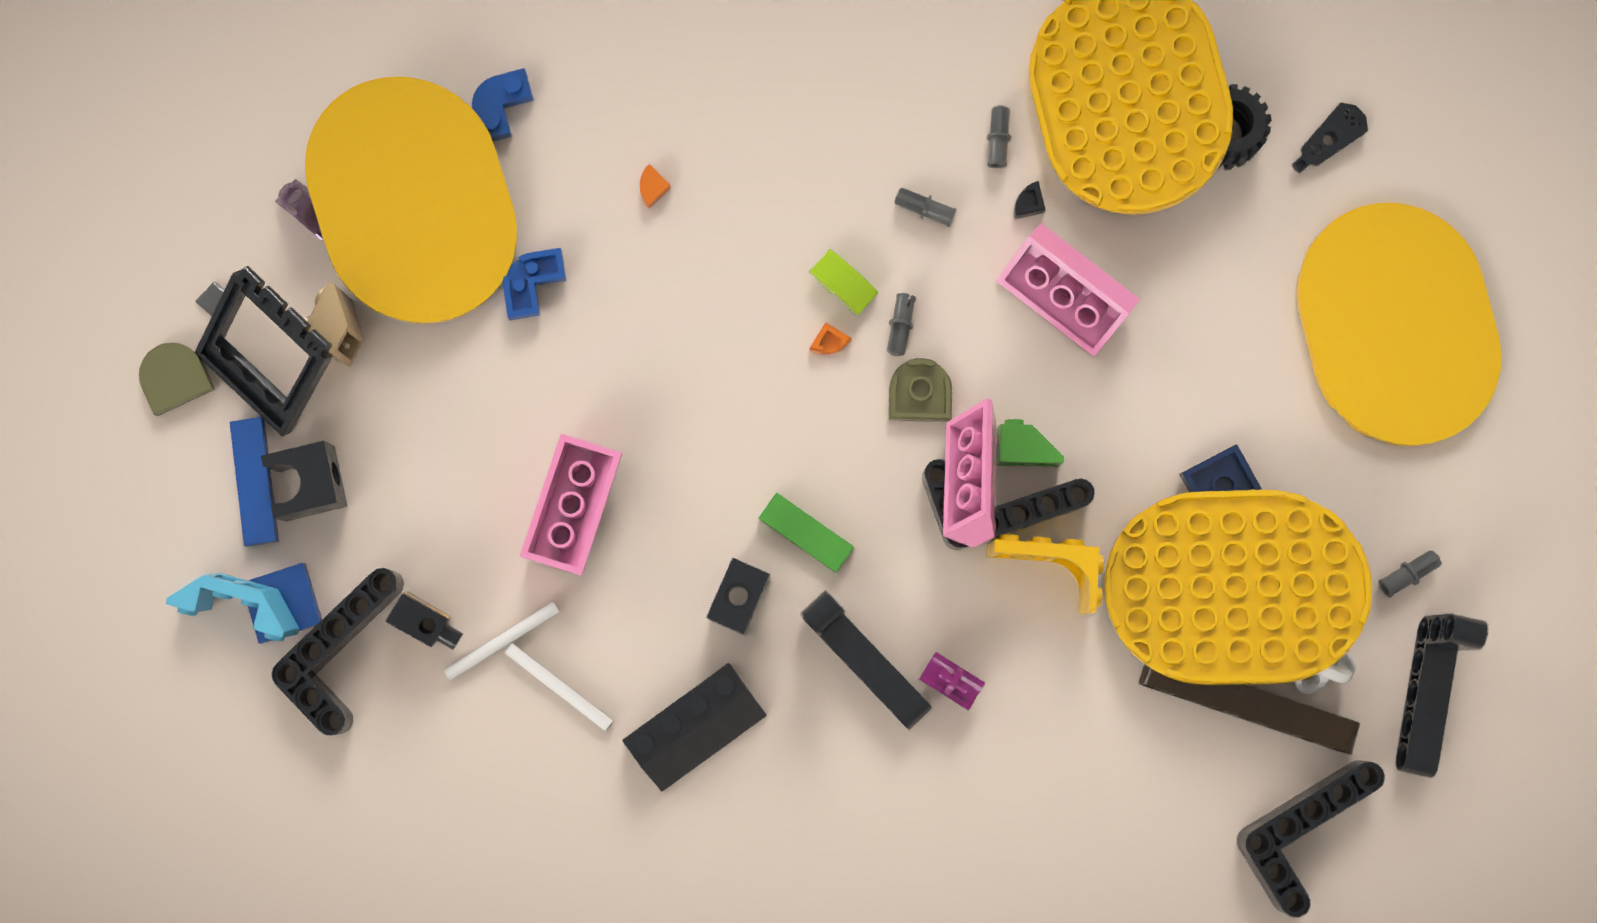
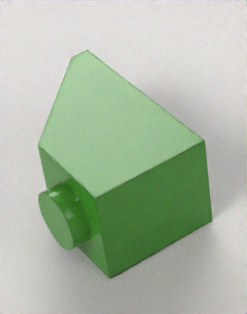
(1024, 446)

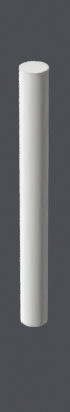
(501, 640)
(558, 687)

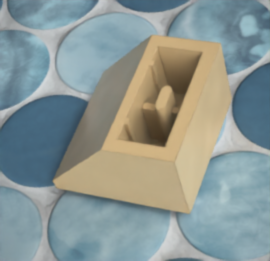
(337, 323)

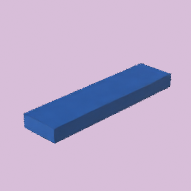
(253, 482)

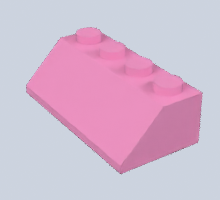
(1067, 289)
(970, 476)
(571, 505)

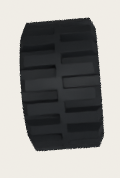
(1253, 123)

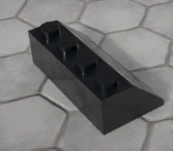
(694, 727)

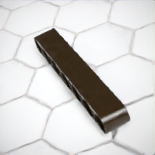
(1262, 709)

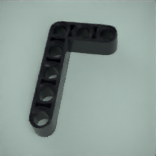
(1030, 504)
(330, 646)
(865, 660)
(1430, 688)
(1299, 825)

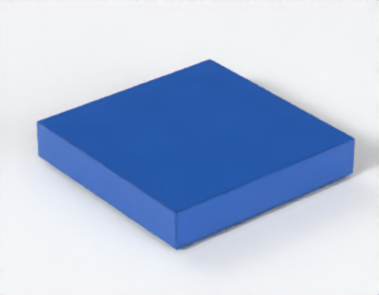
(297, 593)

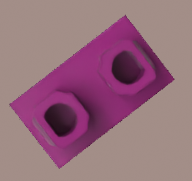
(952, 681)

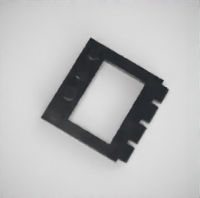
(244, 377)

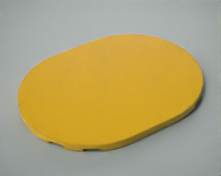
(1131, 101)
(410, 199)
(1399, 324)
(1237, 587)

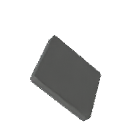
(210, 297)

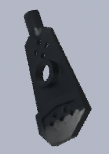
(1336, 127)

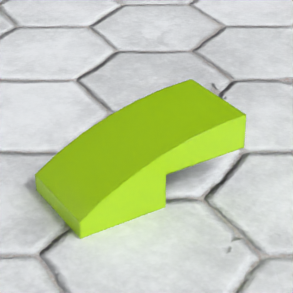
(843, 281)

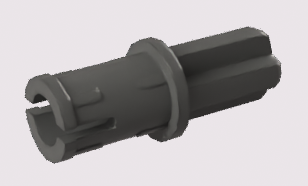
(998, 137)
(925, 206)
(901, 324)
(1410, 573)

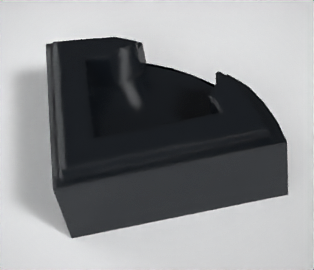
(1029, 202)

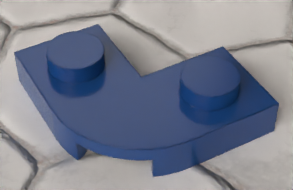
(496, 95)
(525, 275)

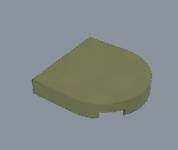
(172, 377)
(920, 392)

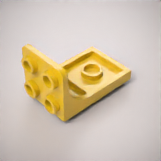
(1080, 560)

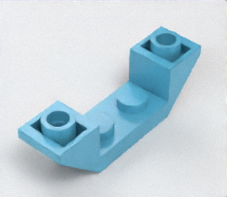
(272, 614)

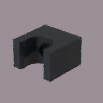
(319, 476)
(738, 576)

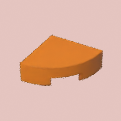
(652, 186)
(829, 341)

